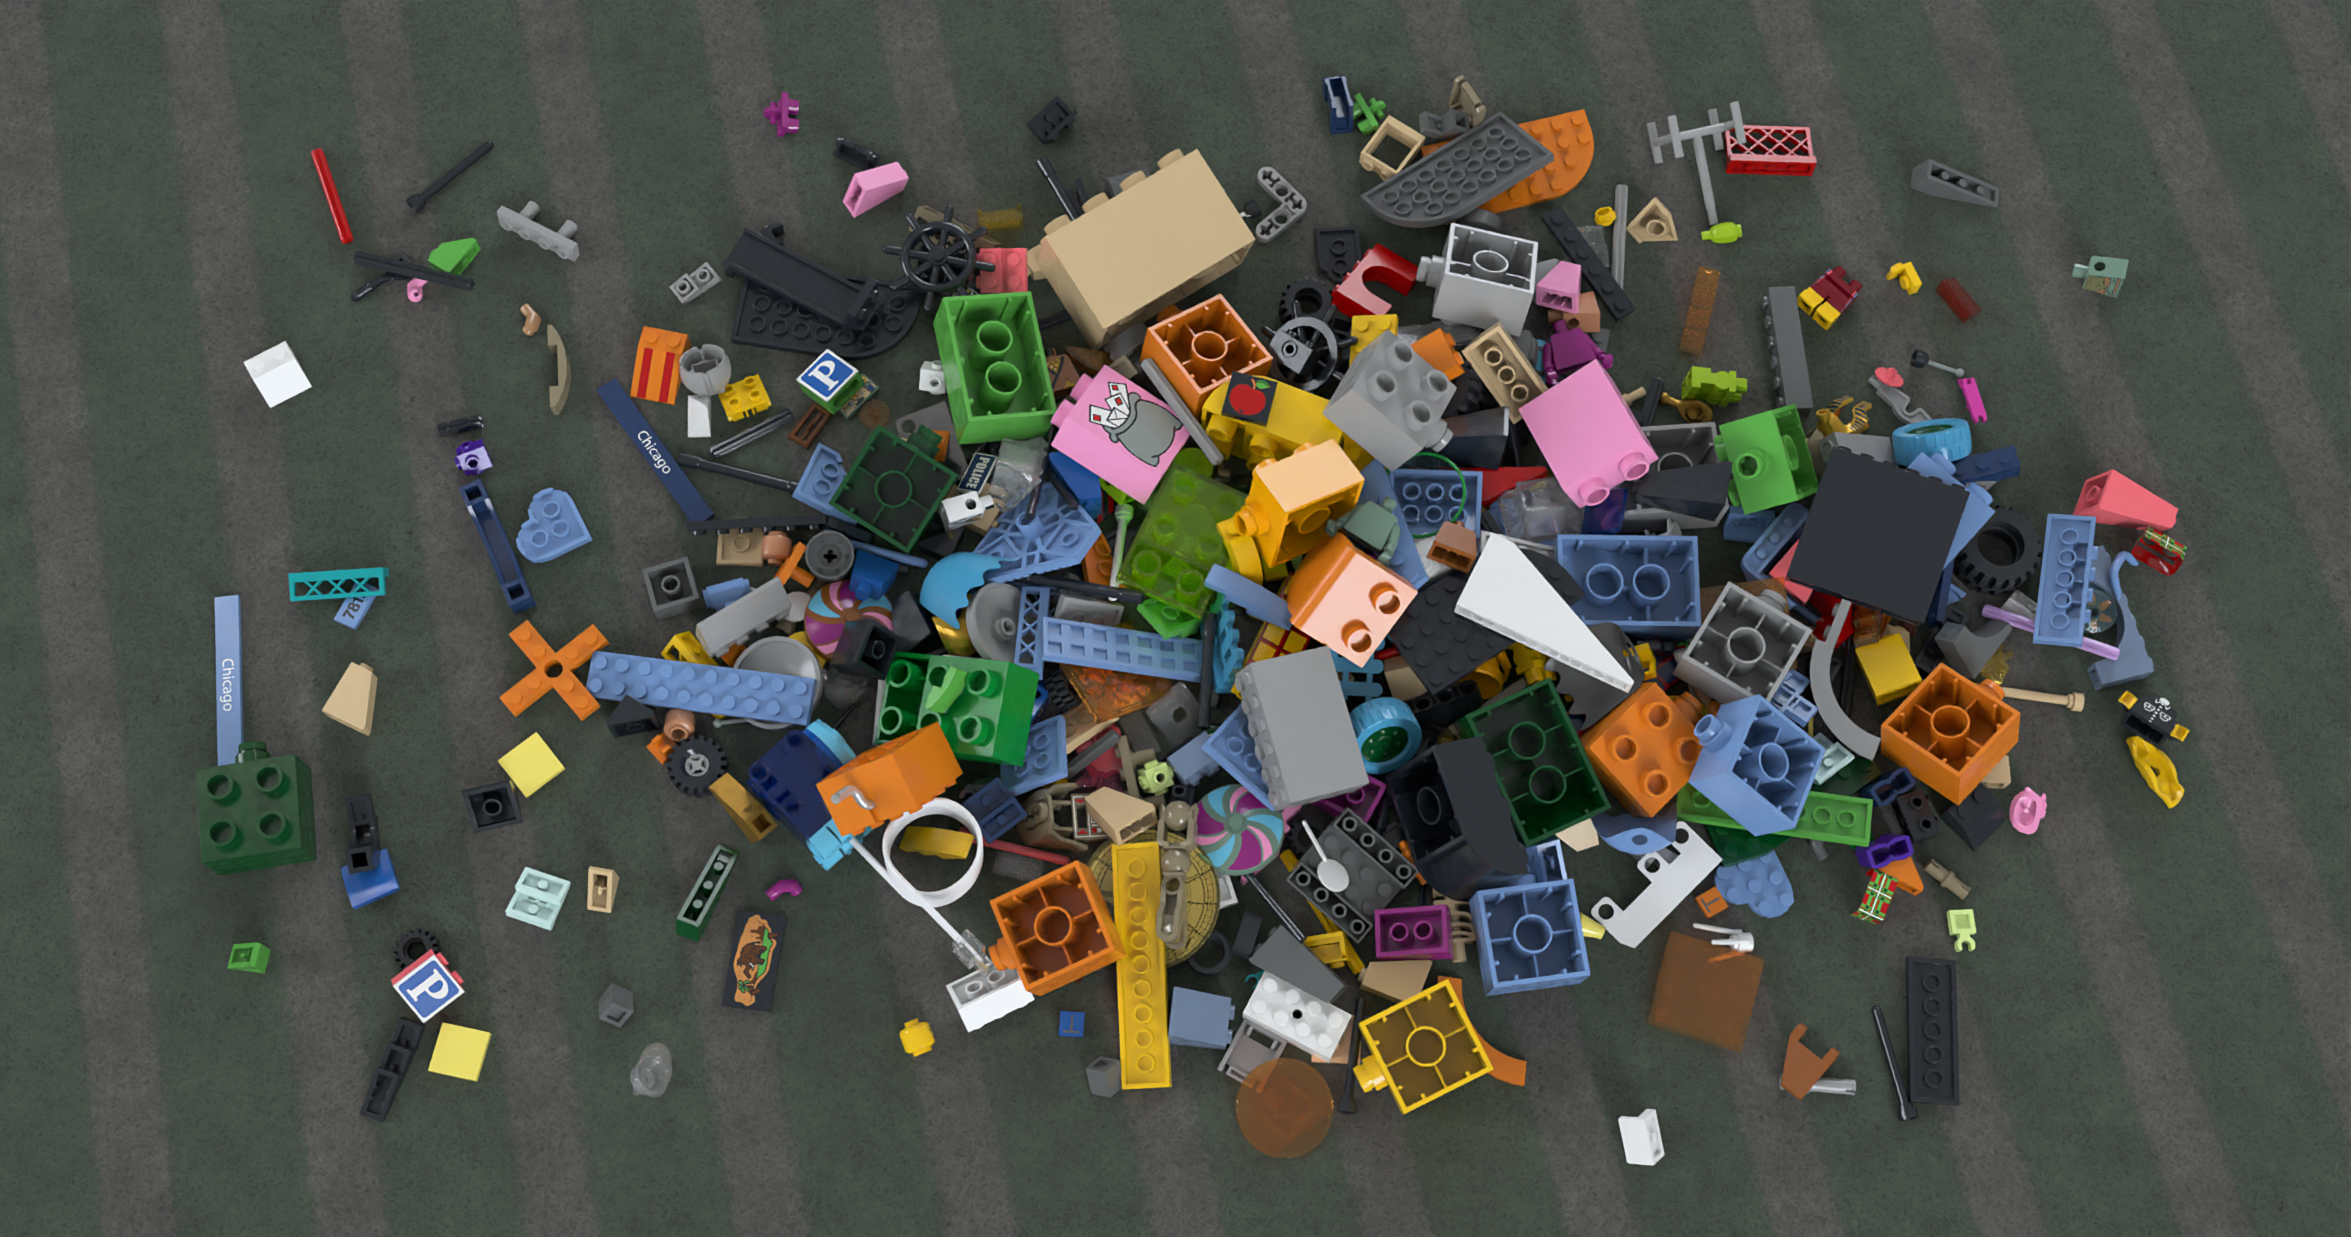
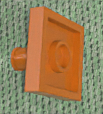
(790, 569)

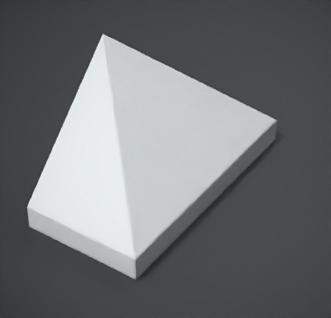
(699, 416)

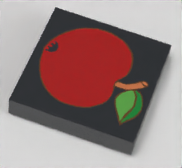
(1249, 398)

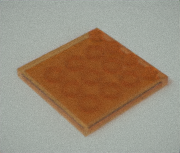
(1705, 991)

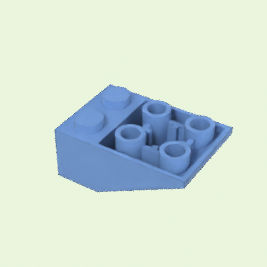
(1546, 860)

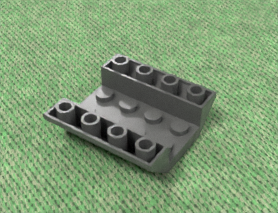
(1373, 870)

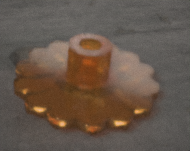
(874, 413)

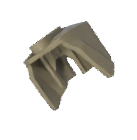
(1039, 827)

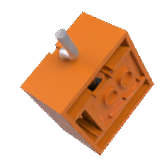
(890, 780)

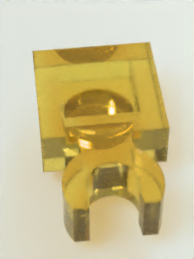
(1996, 668)

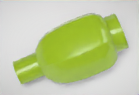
(1723, 233)

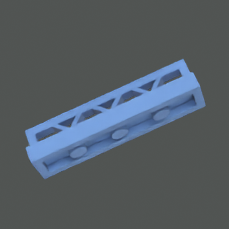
(1043, 611)

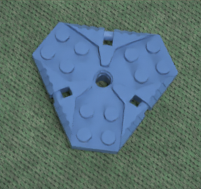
(1046, 543)

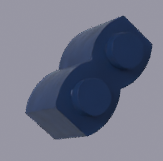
(1888, 786)

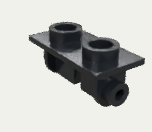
(856, 154)

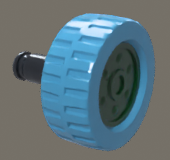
(1943, 436)
(1385, 733)

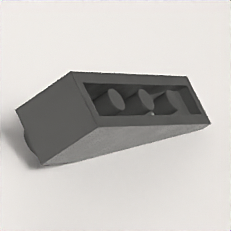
(1949, 183)

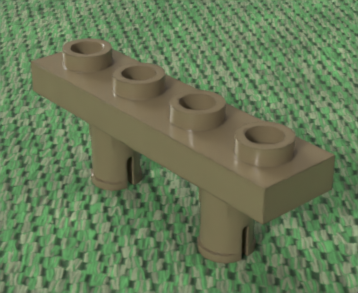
(1127, 772)

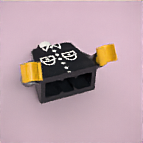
(2151, 719)

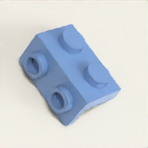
(1746, 527)

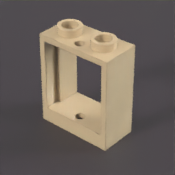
(1399, 132)

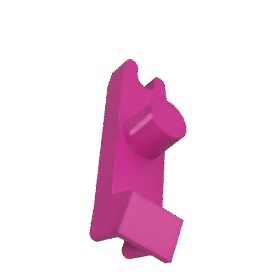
(1973, 399)

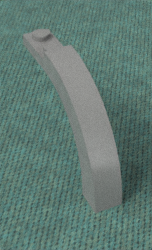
(1828, 708)

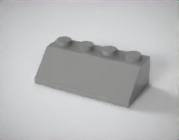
(743, 617)

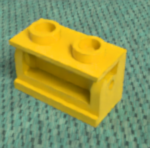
(1330, 948)

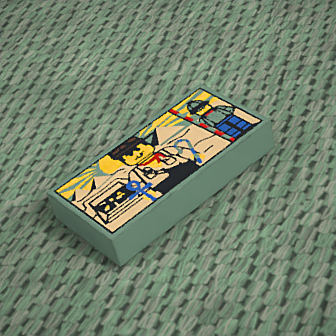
(859, 397)

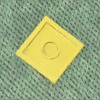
(531, 764)
(459, 1052)

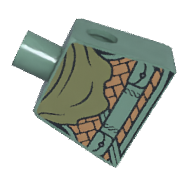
(2102, 275)

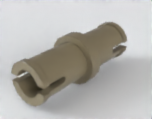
(1947, 879)

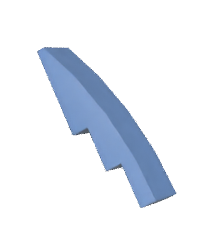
(1250, 595)

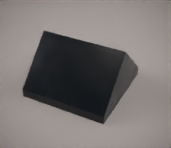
(632, 718)
(493, 805)

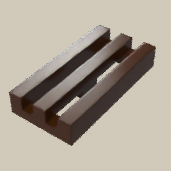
(806, 444)

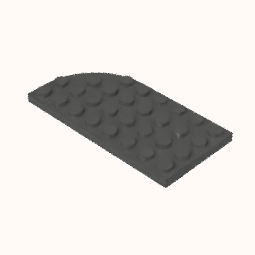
(1459, 175)

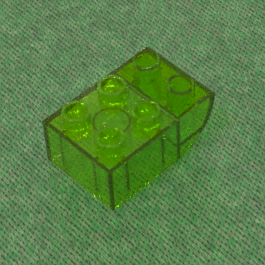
(1181, 541)

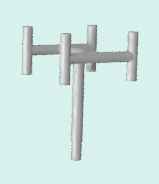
(1675, 137)

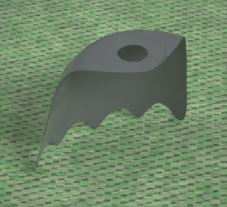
(1590, 694)

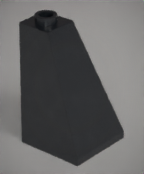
(1476, 438)
(1687, 490)

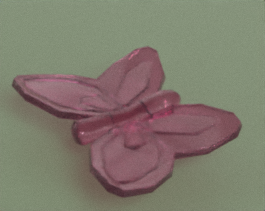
(1093, 777)

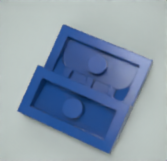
(372, 884)

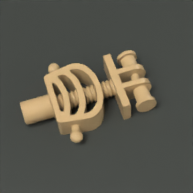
(1459, 951)

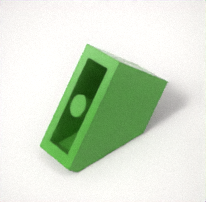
(454, 255)

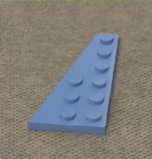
(1406, 558)

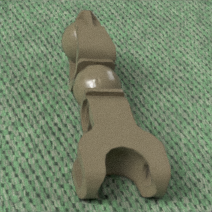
(1175, 866)

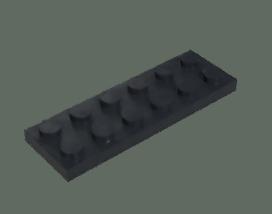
(1932, 1031)

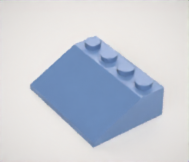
(1435, 497)

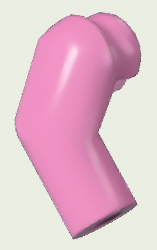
(414, 289)

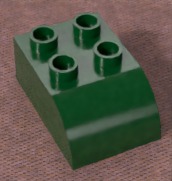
(1537, 762)

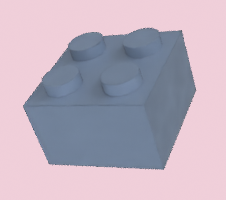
(1192, 763)

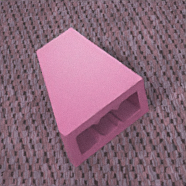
(874, 187)
(1560, 288)

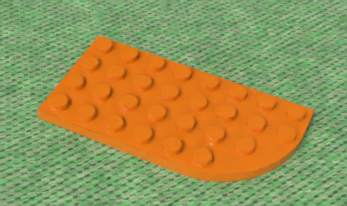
(1571, 143)

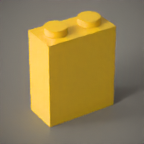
(1888, 668)

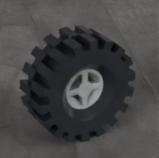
(689, 759)

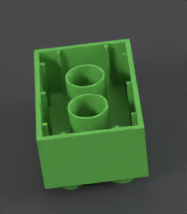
(994, 367)

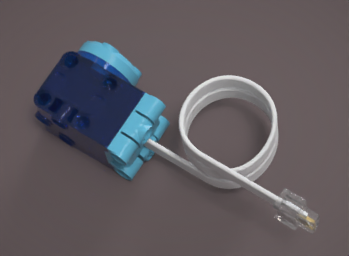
(787, 787)

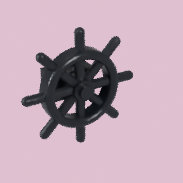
(938, 262)
(1301, 355)

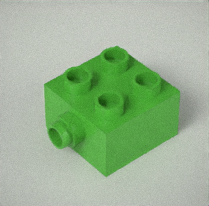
(1767, 459)

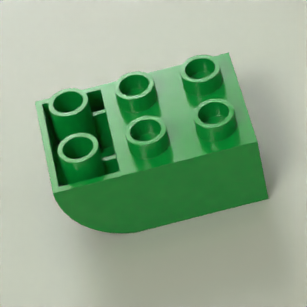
(984, 722)

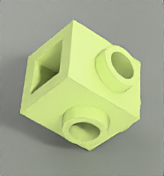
(1148, 774)

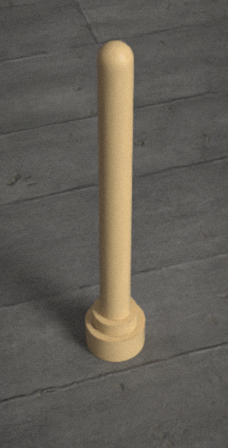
(2073, 701)

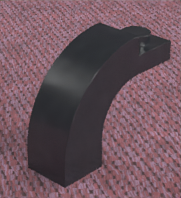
(365, 836)

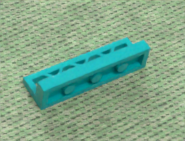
(342, 575)

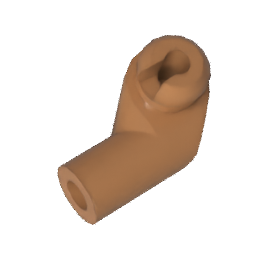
(533, 320)

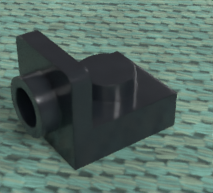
(773, 231)

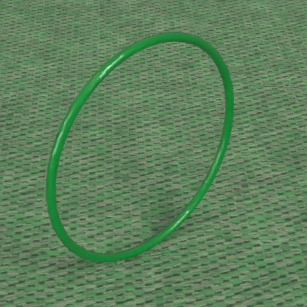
(1463, 487)

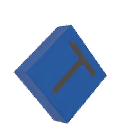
(1071, 1024)

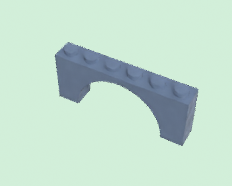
(2133, 659)

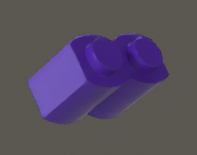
(1884, 850)

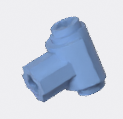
(726, 593)

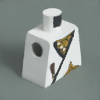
(955, 511)

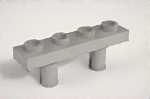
(546, 238)

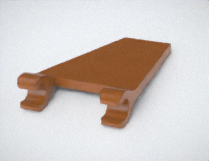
(1802, 1066)

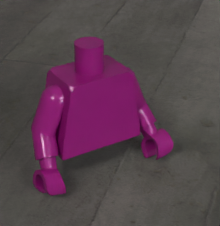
(1570, 351)

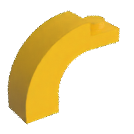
(1242, 552)

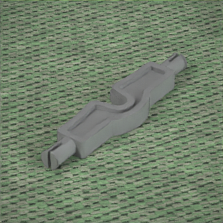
(1898, 402)

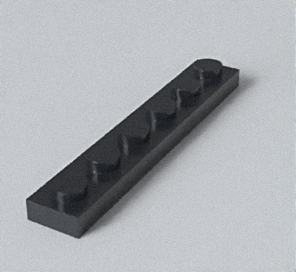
(1591, 266)
(746, 525)

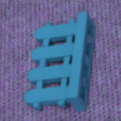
(1227, 655)
(1359, 689)

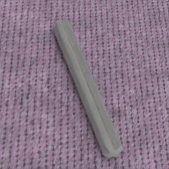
(1619, 234)
(1182, 411)

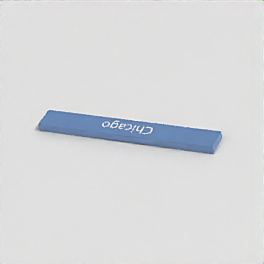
(228, 677)

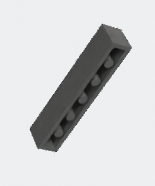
(1787, 349)

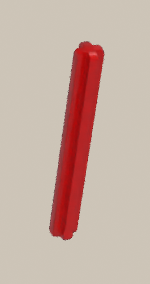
(332, 196)

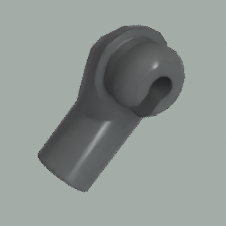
(1818, 849)

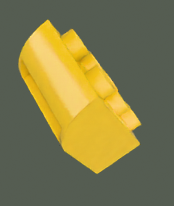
(1292, 422)

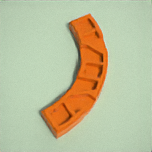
(1505, 1067)

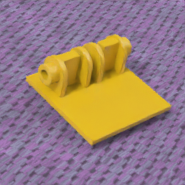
(744, 396)

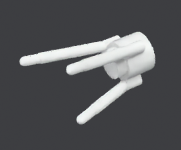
(1738, 940)

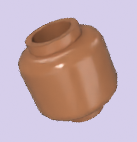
(776, 548)
(679, 724)

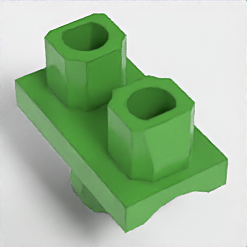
(1360, 107)

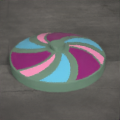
(1238, 830)

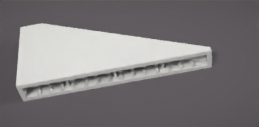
(1521, 604)

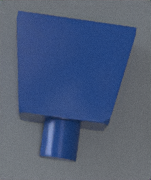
(871, 576)

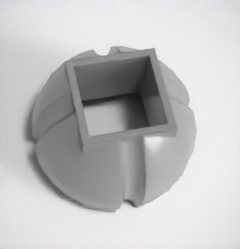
(705, 370)

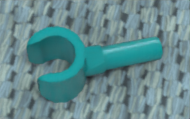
(1258, 975)

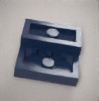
(994, 809)

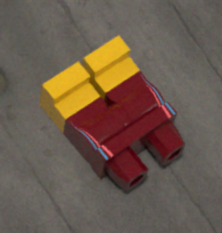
(1834, 291)

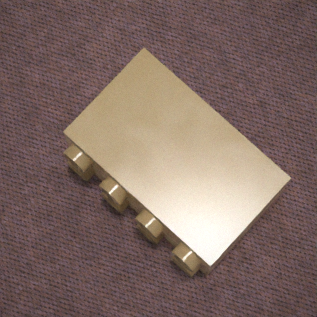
(1143, 247)

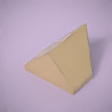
(1653, 224)
(1580, 835)

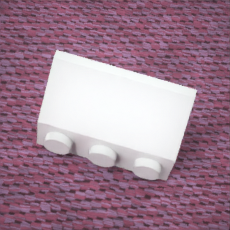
(988, 998)

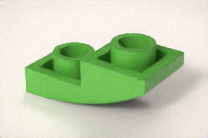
(942, 698)

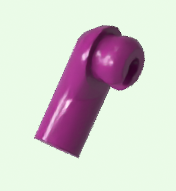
(784, 885)

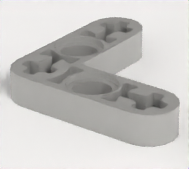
(1286, 208)

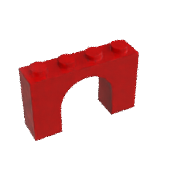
(1376, 265)

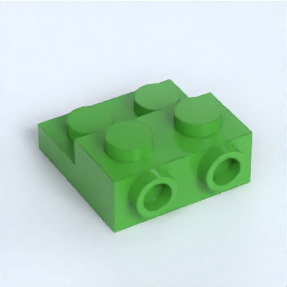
(1168, 620)

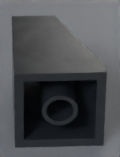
(865, 649)

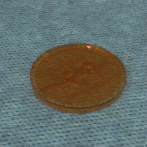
(1284, 1108)

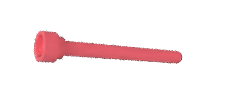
(1022, 850)

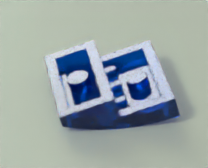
(1606, 516)

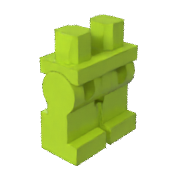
(1713, 387)

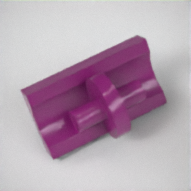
(780, 113)

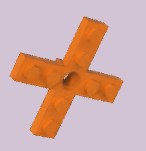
(543, 658)

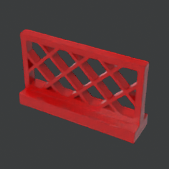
(1770, 162)

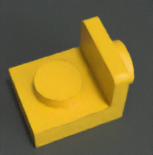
(1908, 277)

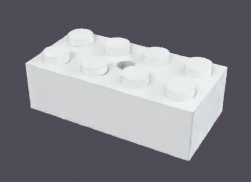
(1315, 1032)

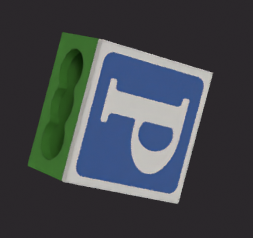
(830, 381)

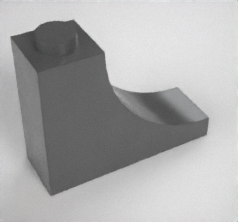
(1971, 651)

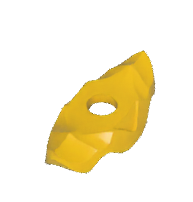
(2166, 781)

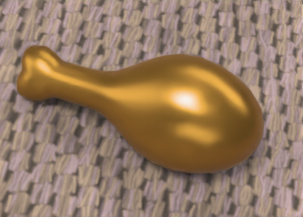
(1692, 407)

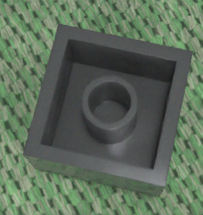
(672, 588)

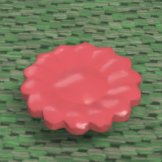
(1889, 377)

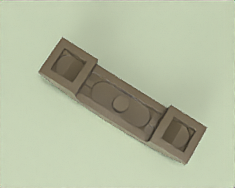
(559, 393)

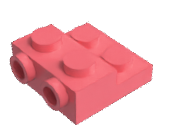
(1010, 270)

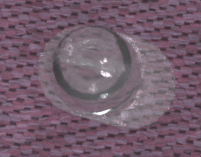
(652, 1071)

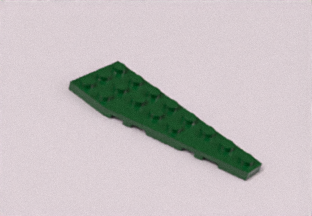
(1740, 845)

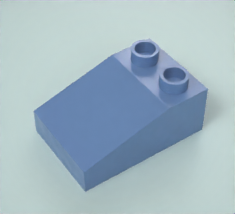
(1635, 582)

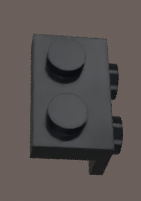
(1051, 120)

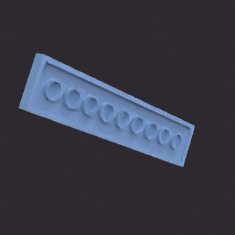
(702, 688)

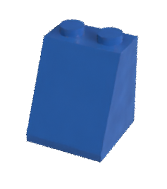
(1079, 481)

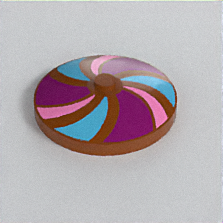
(835, 606)

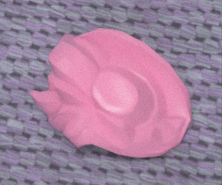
(2027, 810)

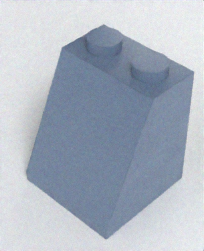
(1200, 1019)

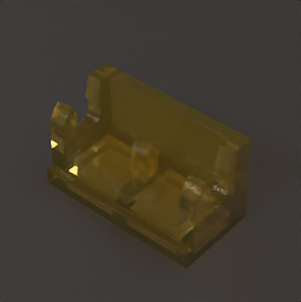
(1001, 219)

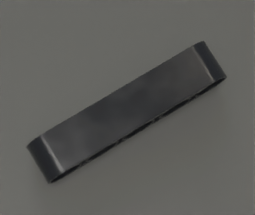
(1450, 703)

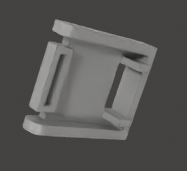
(1246, 1054)

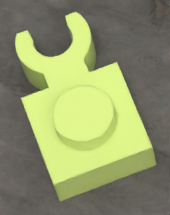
(1963, 925)

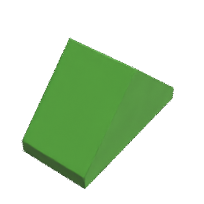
(249, 957)

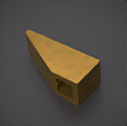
(743, 808)

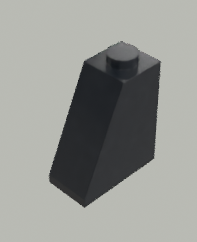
(913, 625)

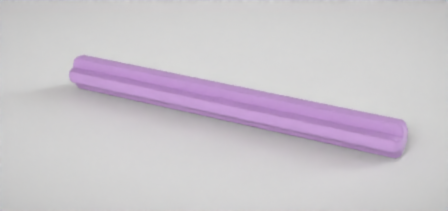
(2028, 624)

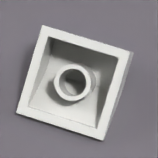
(277, 374)

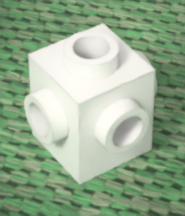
(932, 378)

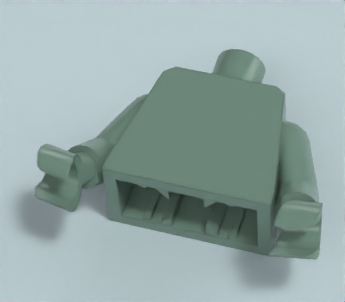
(1371, 527)

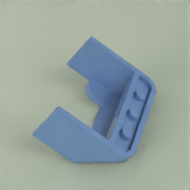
(1773, 542)

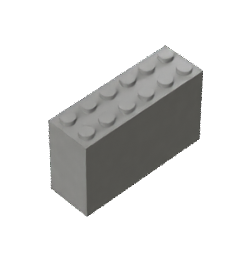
(1301, 728)

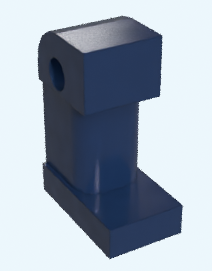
(1341, 106)

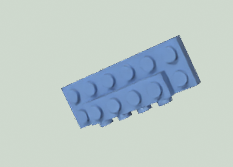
(2065, 580)

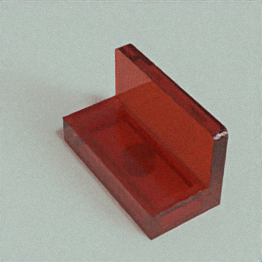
(1957, 299)

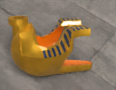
(1830, 422)
(956, 640)

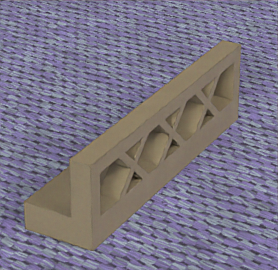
(932, 215)

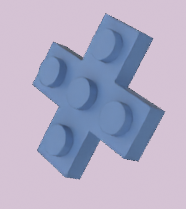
(1788, 698)

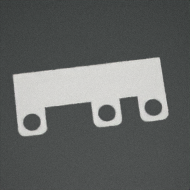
(1665, 892)

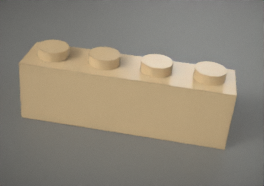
(1504, 369)

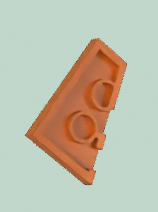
(1098, 563)

